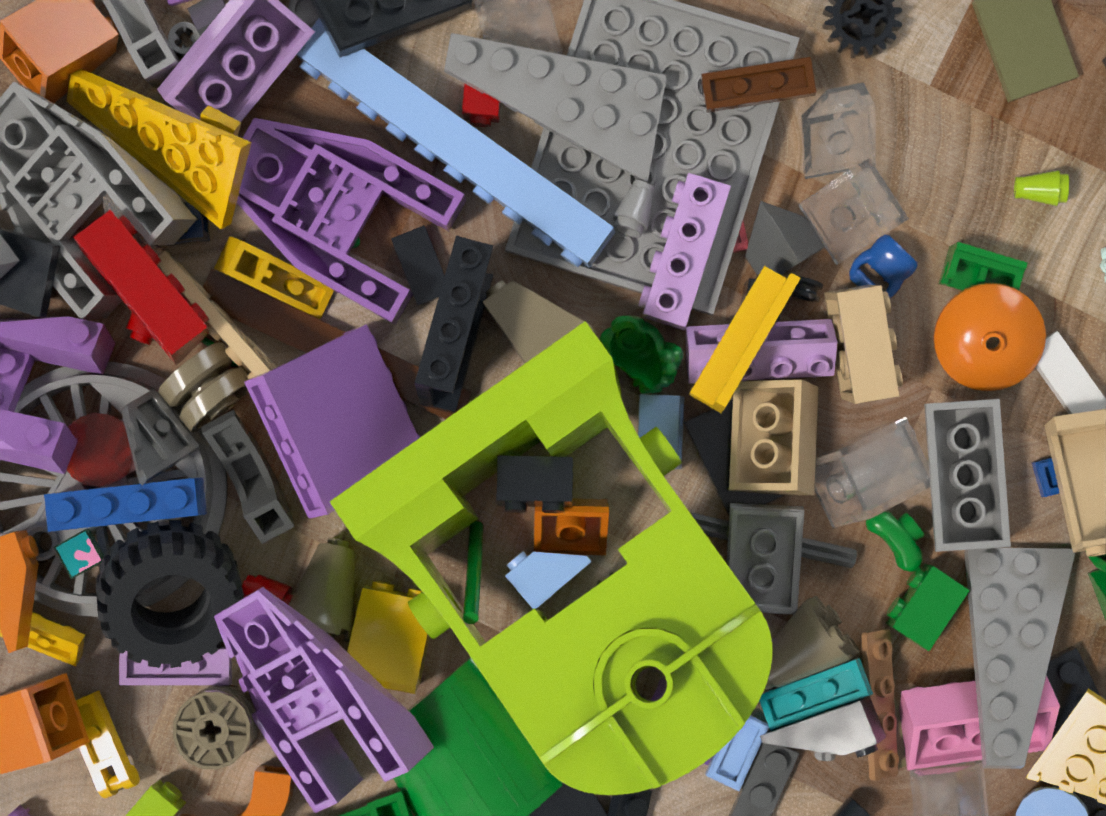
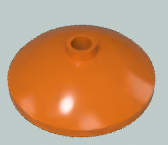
(985, 313)

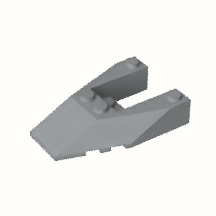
(56, 178)

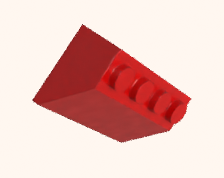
(143, 286)

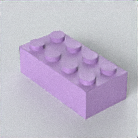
(236, 58)

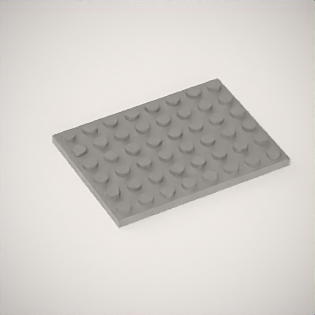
(716, 145)

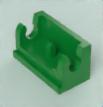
(974, 266)

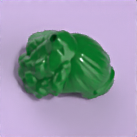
(642, 353)

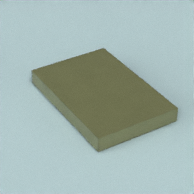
(1025, 45)

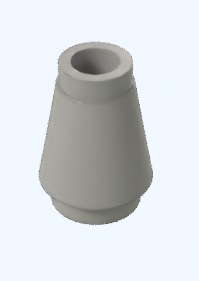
(634, 211)

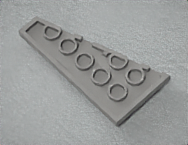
(579, 99)
(1014, 624)

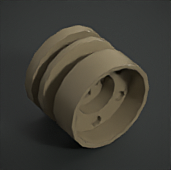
(224, 707)

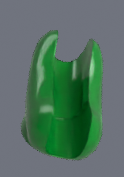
(900, 536)

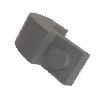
(255, 482)

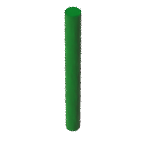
(473, 573)

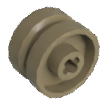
(205, 386)

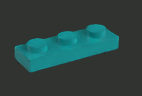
(815, 694)

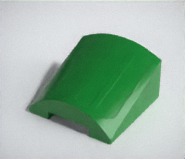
(478, 754)

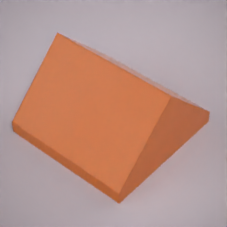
(576, 531)

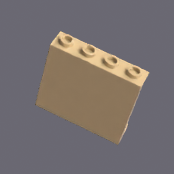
(1079, 463)

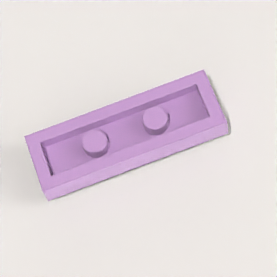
(212, 670)

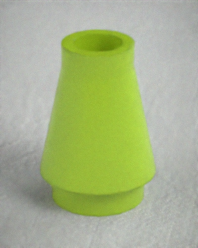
(1043, 188)

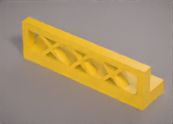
(743, 338)

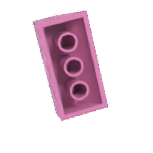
(944, 729)

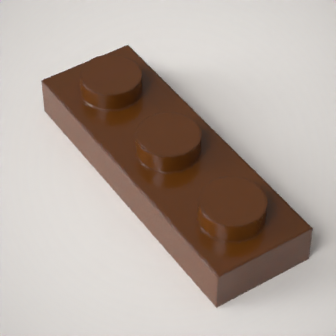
(758, 84)

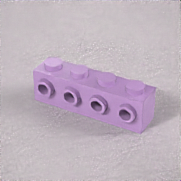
(685, 251)
(788, 351)

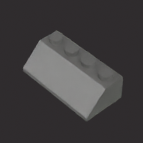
(967, 475)

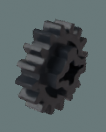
(862, 32)

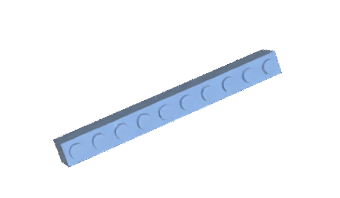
(460, 147)

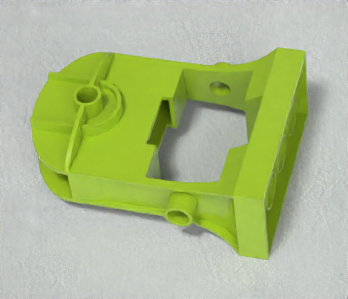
(577, 673)

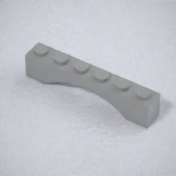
(143, 39)

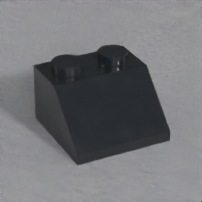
(534, 483)

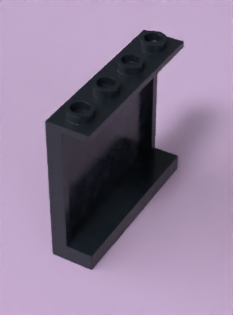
(454, 326)

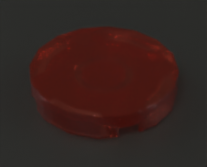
(101, 450)

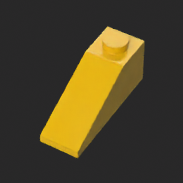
(273, 277)

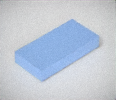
(736, 757)

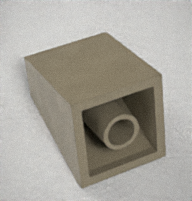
(527, 318)

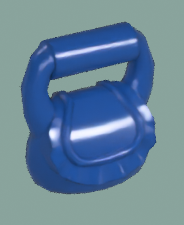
(888, 261)

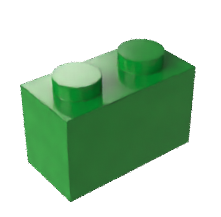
(926, 606)

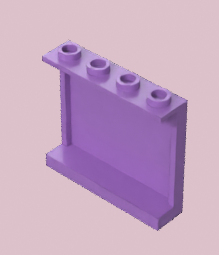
(332, 416)

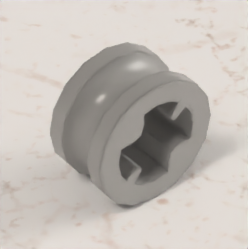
(175, 40)

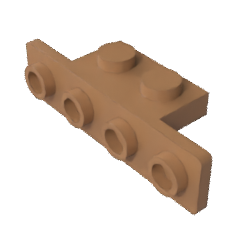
(879, 672)

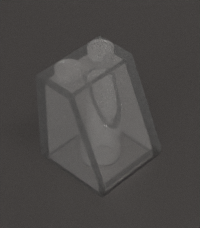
(871, 473)

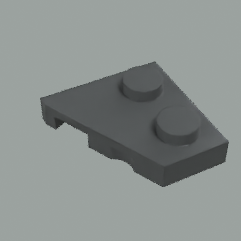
(155, 436)

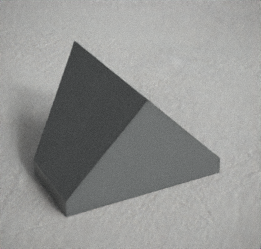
(780, 240)

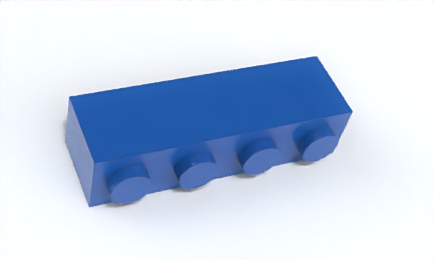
(125, 504)

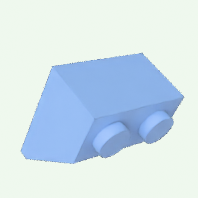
(543, 574)

